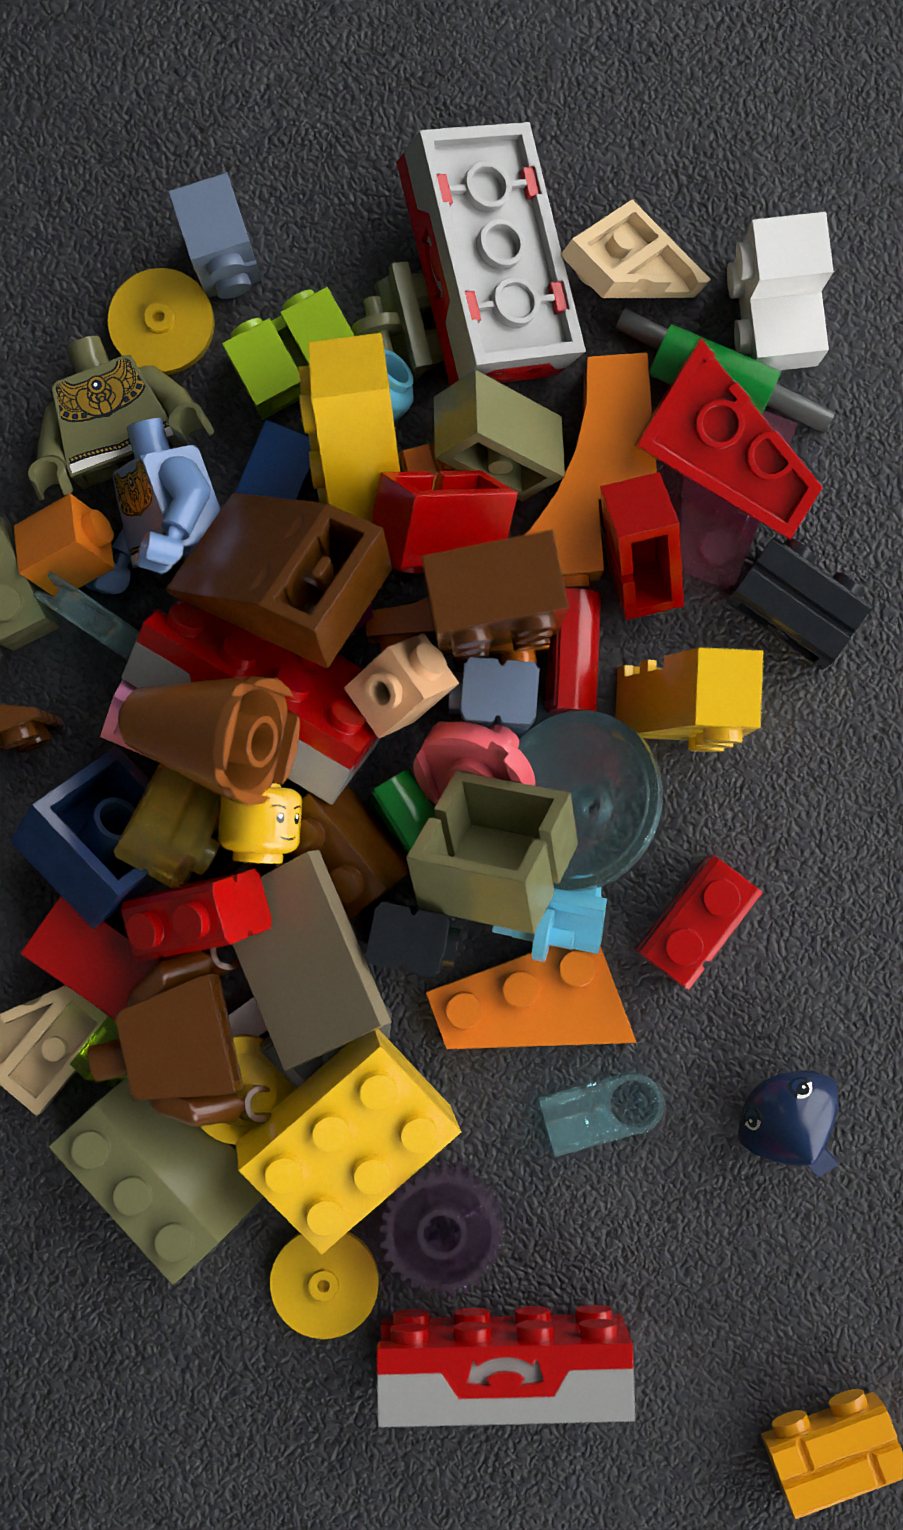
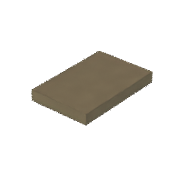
(309, 966)

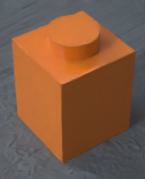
(66, 541)

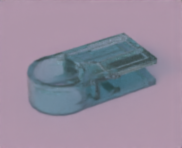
(90, 616)
(584, 1116)

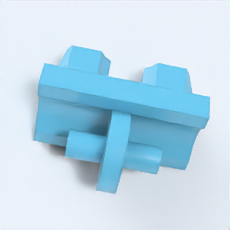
(569, 922)

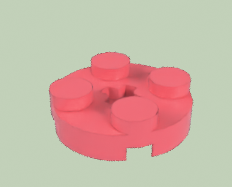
(470, 750)

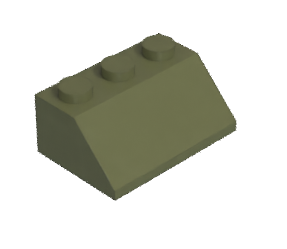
(157, 1179)

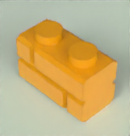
(834, 1452)

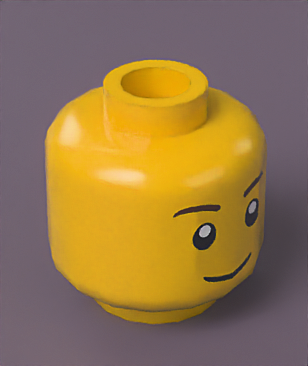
(262, 830)

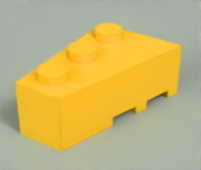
(696, 697)

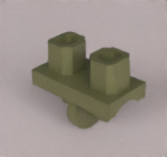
(397, 315)

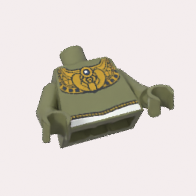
(90, 416)

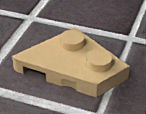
(633, 258)
(41, 1042)

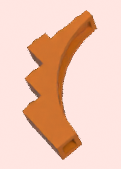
(613, 418)

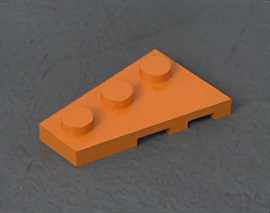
(533, 1004)

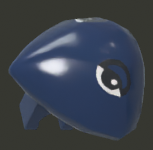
(791, 1120)

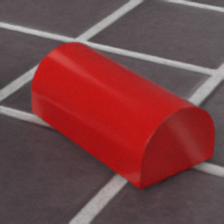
(574, 656)

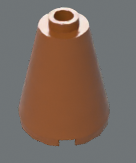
(216, 732)

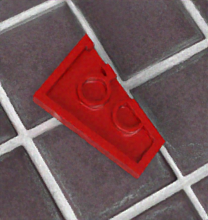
(727, 447)

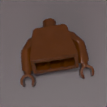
(180, 1044)

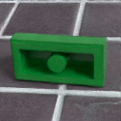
(752, 375)
(402, 808)

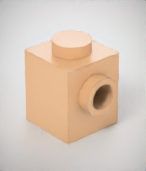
(401, 684)

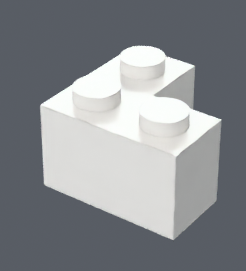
(780, 289)

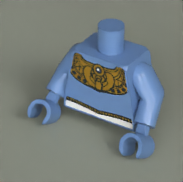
(162, 505)

